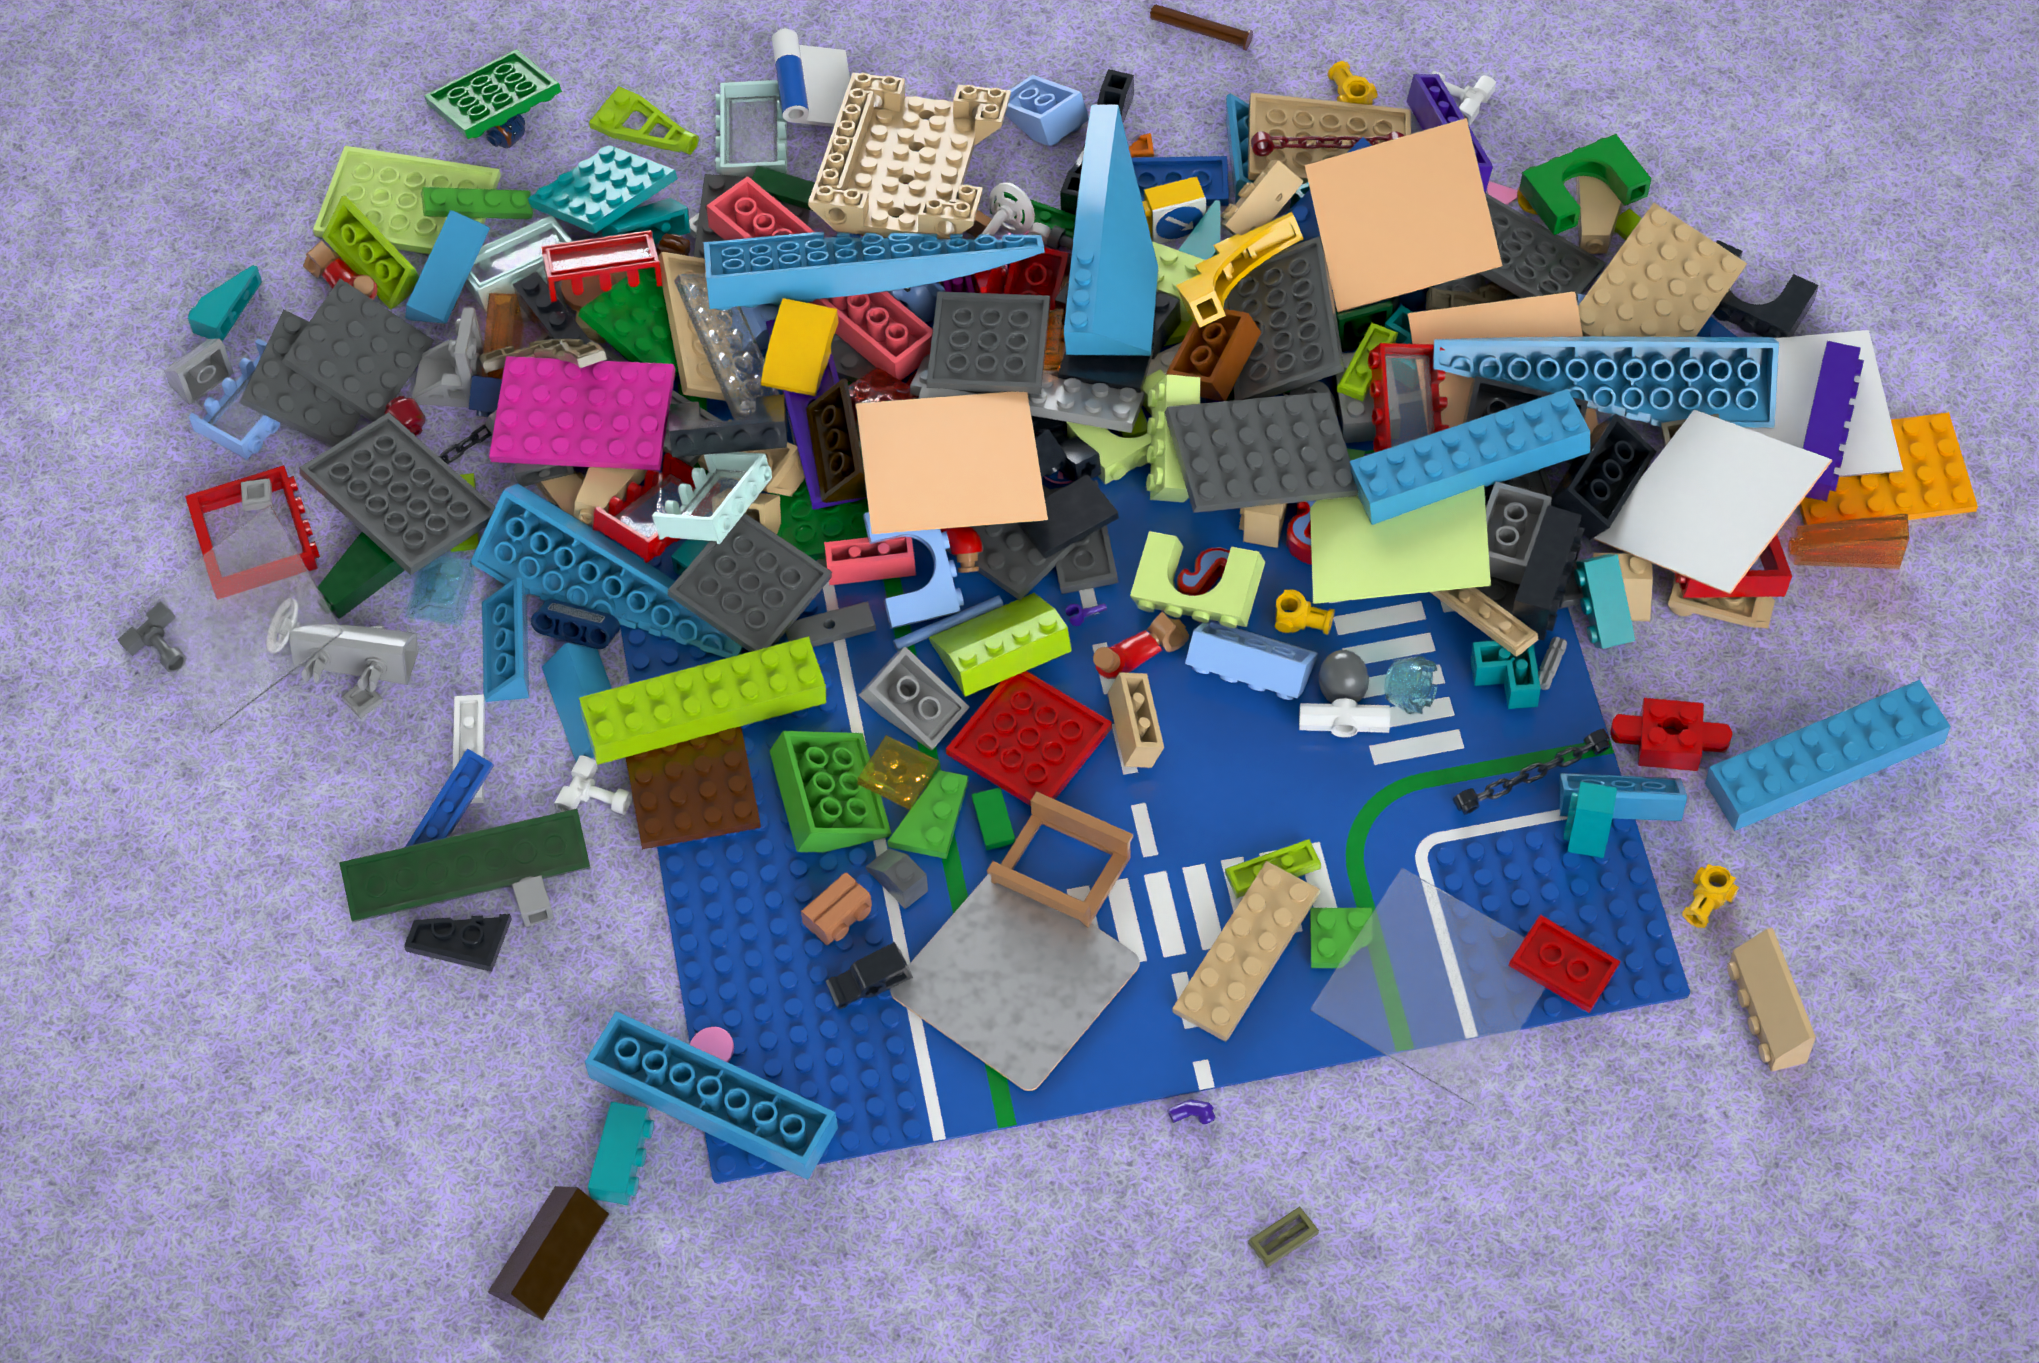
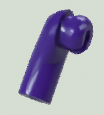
(1192, 1107)

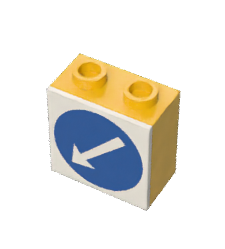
(1174, 209)

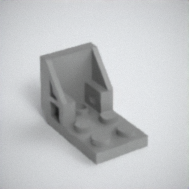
(448, 368)

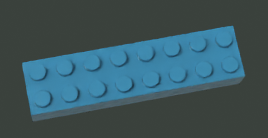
(1470, 456)
(1827, 755)
(712, 1095)

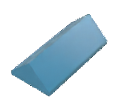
(1237, 130)
(446, 269)
(505, 644)
(570, 675)
(1635, 797)

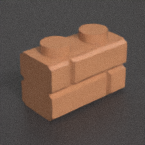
(837, 909)

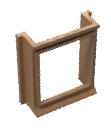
(1078, 826)

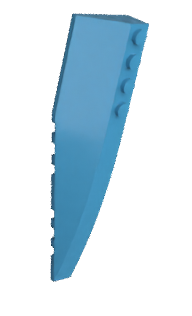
(1112, 250)
(822, 267)
(1632, 376)

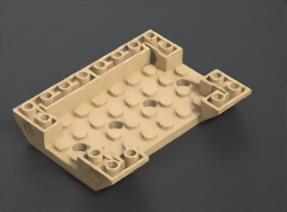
(875, 154)

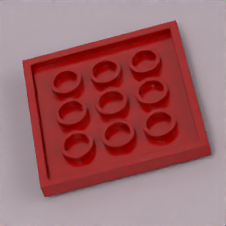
(1029, 737)

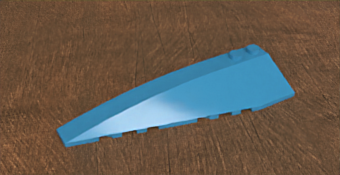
(582, 567)

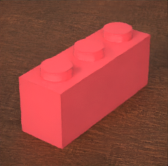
(860, 561)

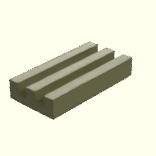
(1289, 1247)

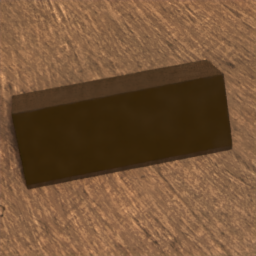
(836, 445)
(549, 1251)

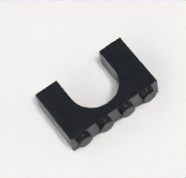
(1773, 319)
(759, 431)

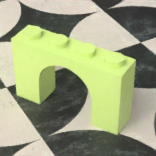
(1117, 453)
(1226, 603)

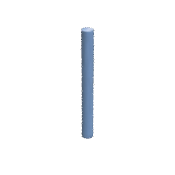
(949, 622)

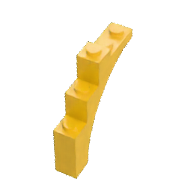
(1235, 258)

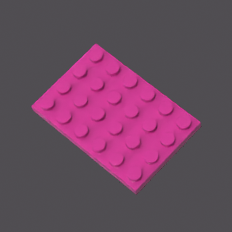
(582, 416)

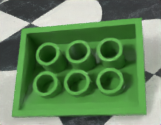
(822, 793)

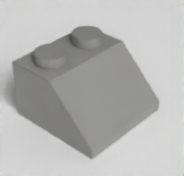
(199, 370)

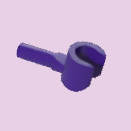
(1081, 613)

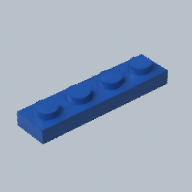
(453, 799)

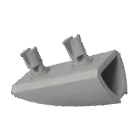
(366, 653)

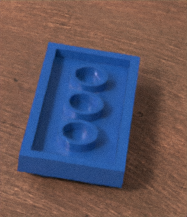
(1210, 171)

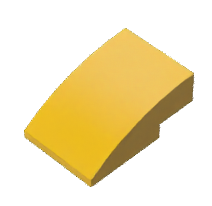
(799, 347)

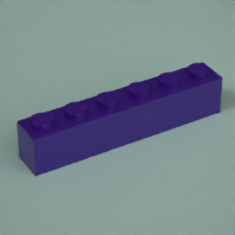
(1435, 107)
(1831, 410)

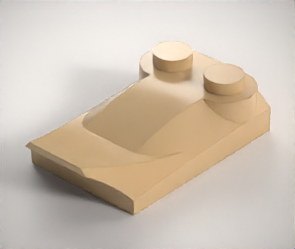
(785, 469)
(1745, 611)

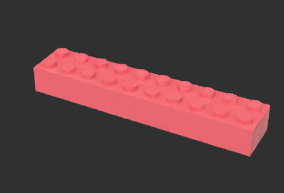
(870, 323)

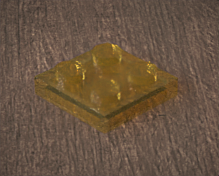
(898, 772)

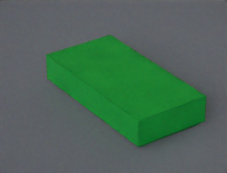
(993, 818)

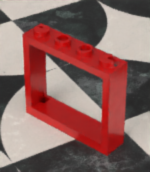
(230, 494)
(1769, 582)

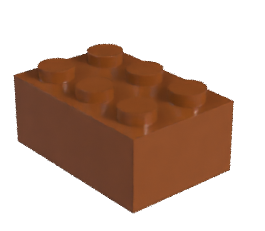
(1216, 353)

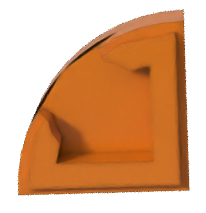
(1142, 147)

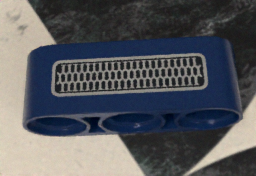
(587, 621)

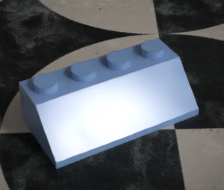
(1250, 659)

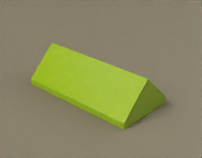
(370, 253)

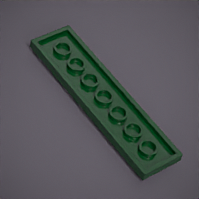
(464, 865)

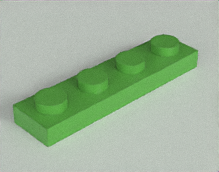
(476, 203)

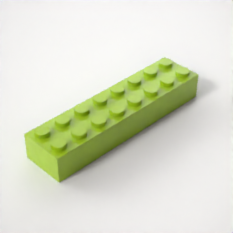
(702, 700)

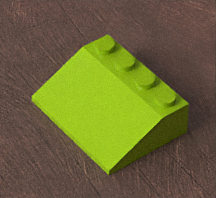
(1002, 643)

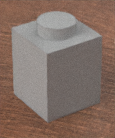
(533, 900)

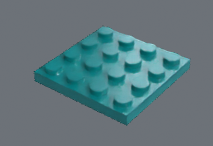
(602, 188)

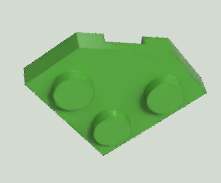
(1334, 933)

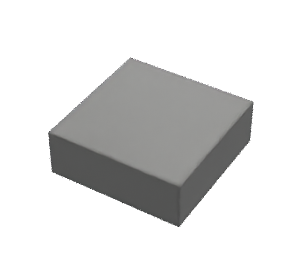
(256, 494)
(362, 701)

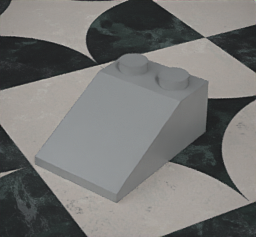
(914, 699)

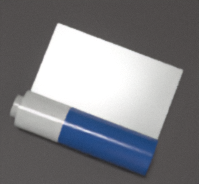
(809, 80)

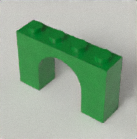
(1604, 159)

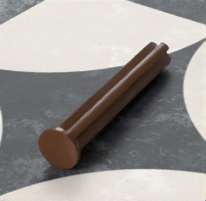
(1202, 26)

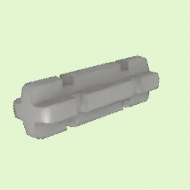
(1551, 662)

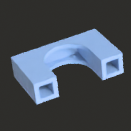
(938, 596)

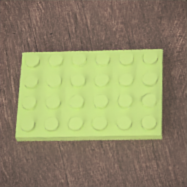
(389, 193)

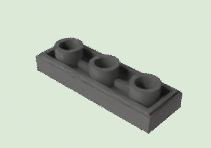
(844, 623)

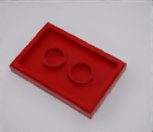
(1564, 963)

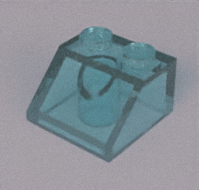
(442, 591)

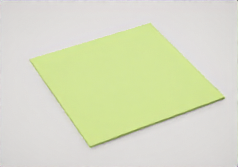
(1409, 554)

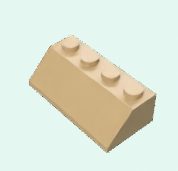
(1771, 1001)

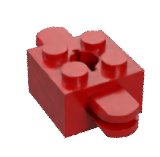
(1671, 747)

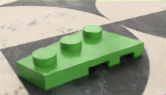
(933, 817)

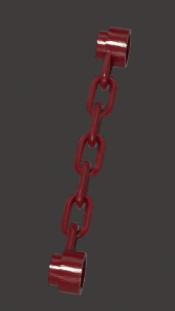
(1263, 144)

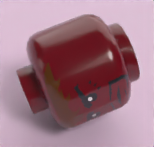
(407, 413)

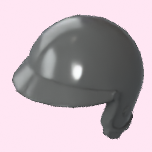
(1343, 676)

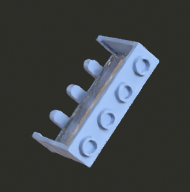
(232, 423)

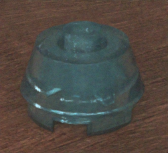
(1410, 684)

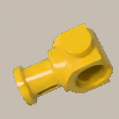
(1351, 87)
(1303, 614)
(1709, 896)

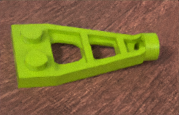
(622, 104)

